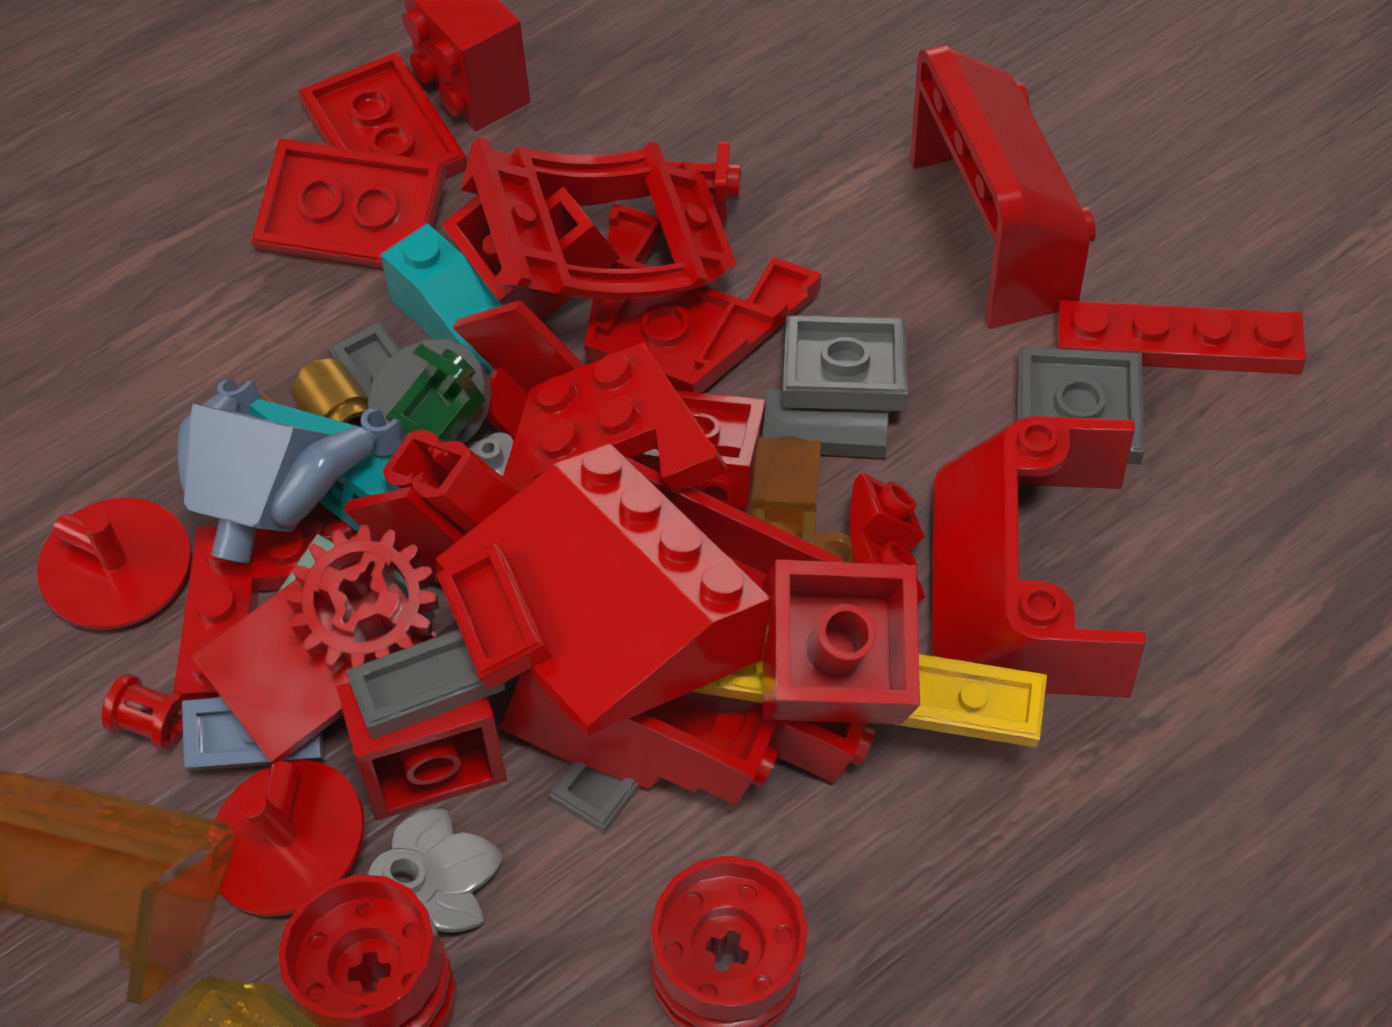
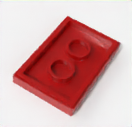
(381, 112)
(344, 202)
(272, 680)

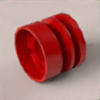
(734, 910)
(367, 957)

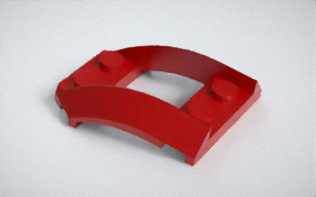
(531, 259)

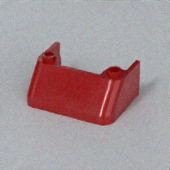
(1038, 227)
(521, 357)
(976, 594)

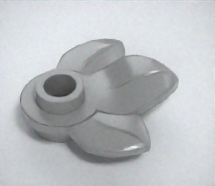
(442, 867)

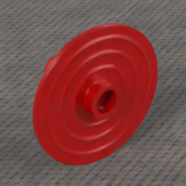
(113, 563)
(292, 835)

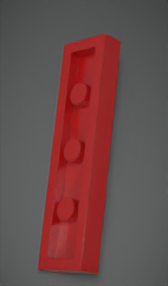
(1187, 335)

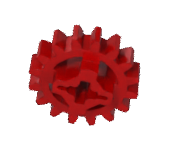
(337, 588)

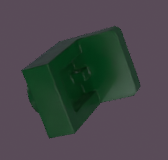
(441, 396)

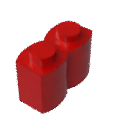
(449, 478)

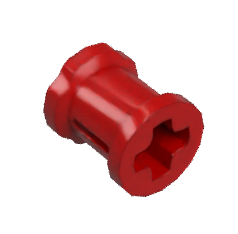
(164, 707)

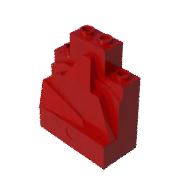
(700, 736)

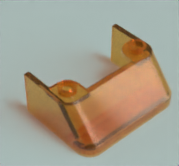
(112, 870)

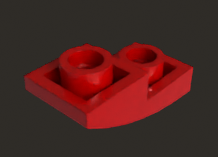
(883, 524)

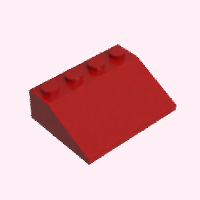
(620, 590)

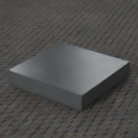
(845, 363)
(1082, 386)

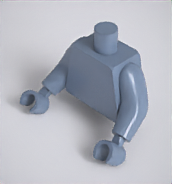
(265, 470)

